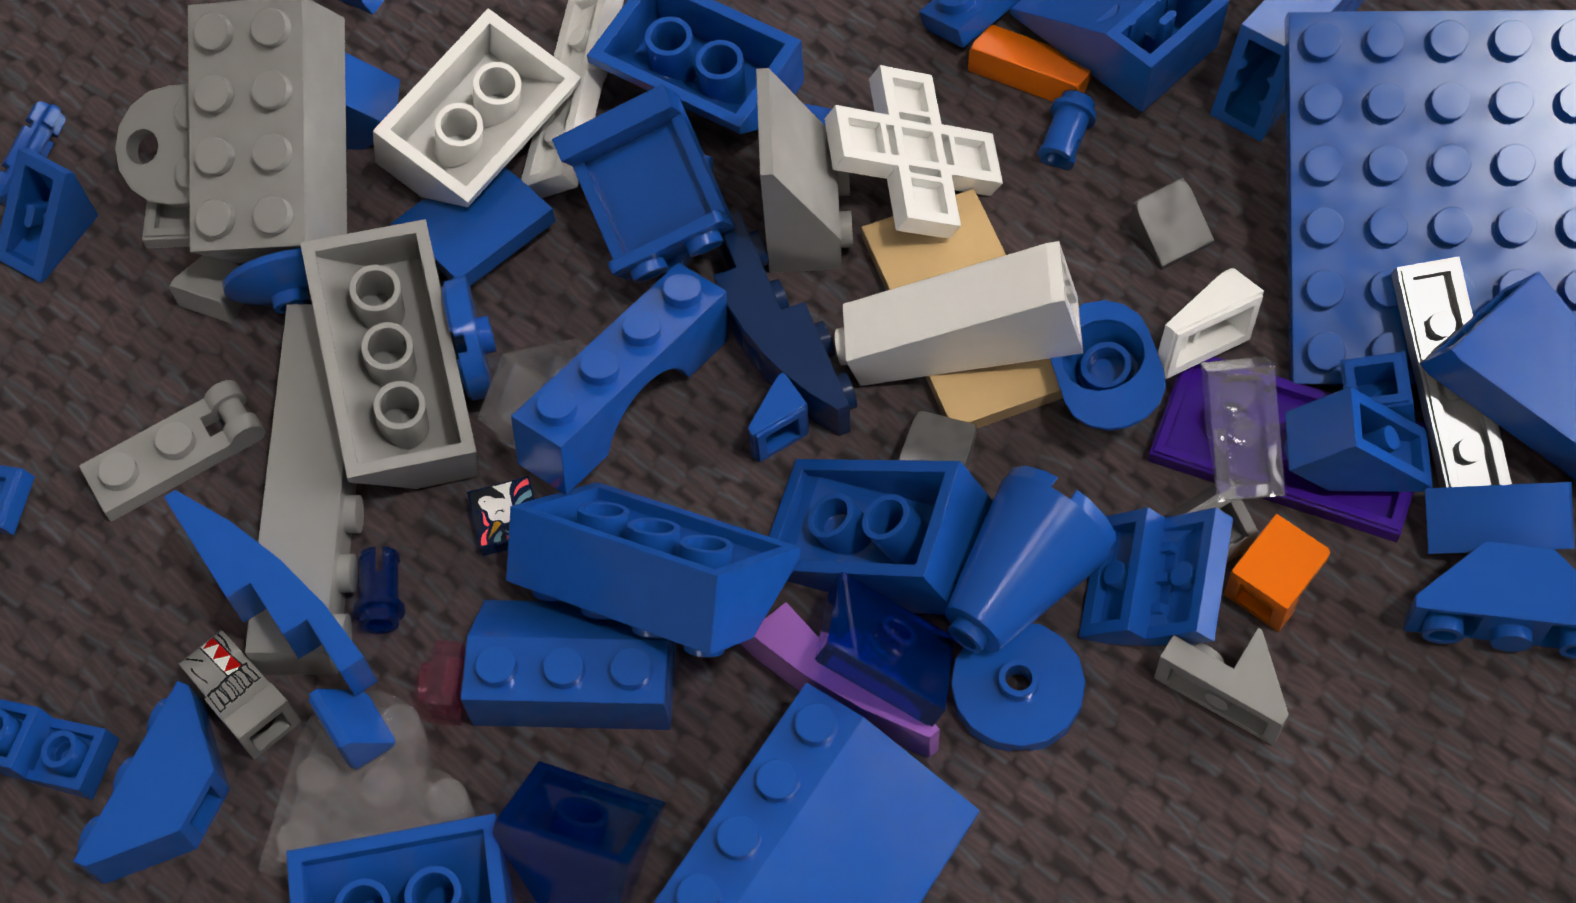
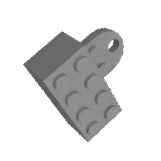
(253, 131)

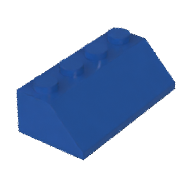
(648, 565)

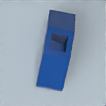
(1503, 596)
(159, 795)

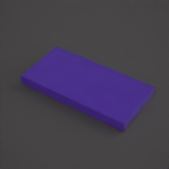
(1184, 447)

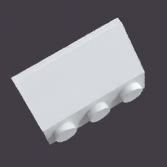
(472, 112)

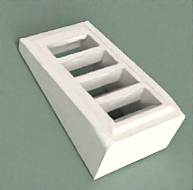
(1211, 322)

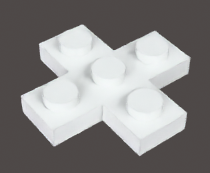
(913, 152)

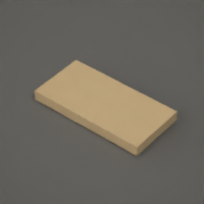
(906, 258)

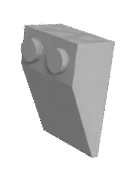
(798, 183)

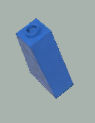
(1254, 79)
(1518, 367)

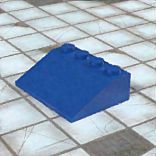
(825, 819)

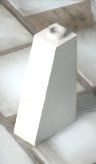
(965, 319)

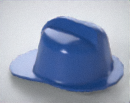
(1118, 373)

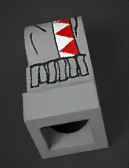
(239, 694)

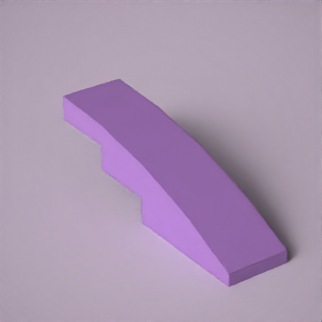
(789, 650)

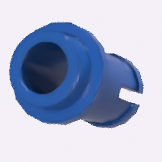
(1071, 118)

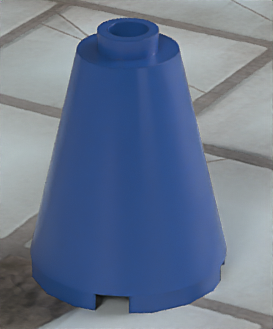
(1025, 559)

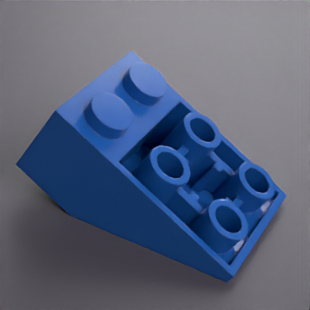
(1129, 44)

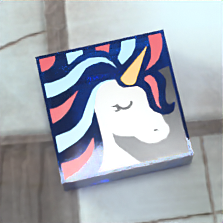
(492, 511)

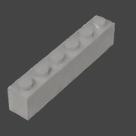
(306, 499)

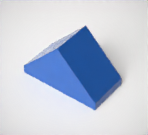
(42, 215)

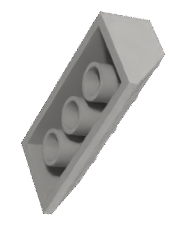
(390, 357)

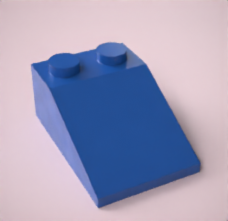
(884, 524)

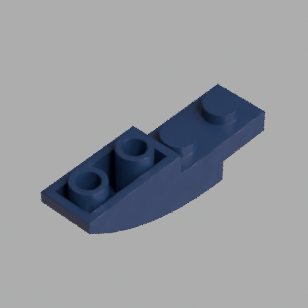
(779, 335)

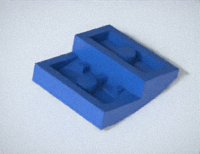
(485, 233)
(1159, 579)

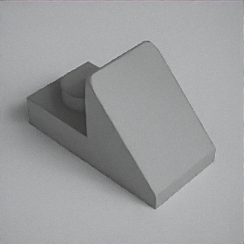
(1242, 695)

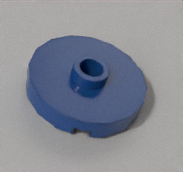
(471, 337)
(1020, 717)

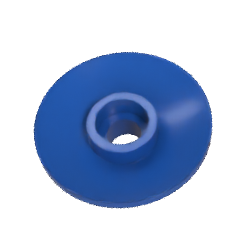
(270, 280)

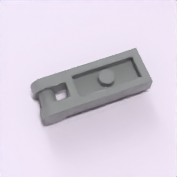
(172, 451)

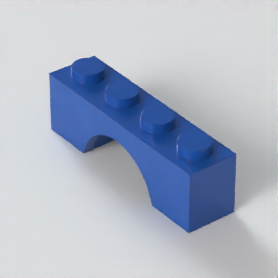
(576, 413)

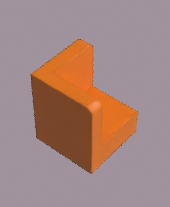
(1276, 572)

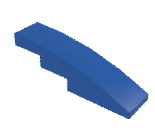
(260, 581)

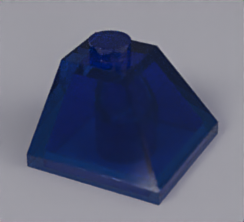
(577, 836)

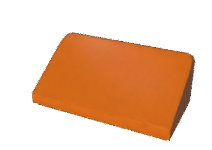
(1025, 64)

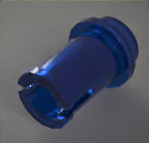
(379, 601)

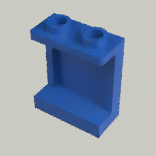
(647, 184)

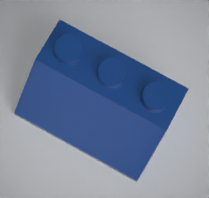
(700, 54)
(564, 670)
(414, 865)

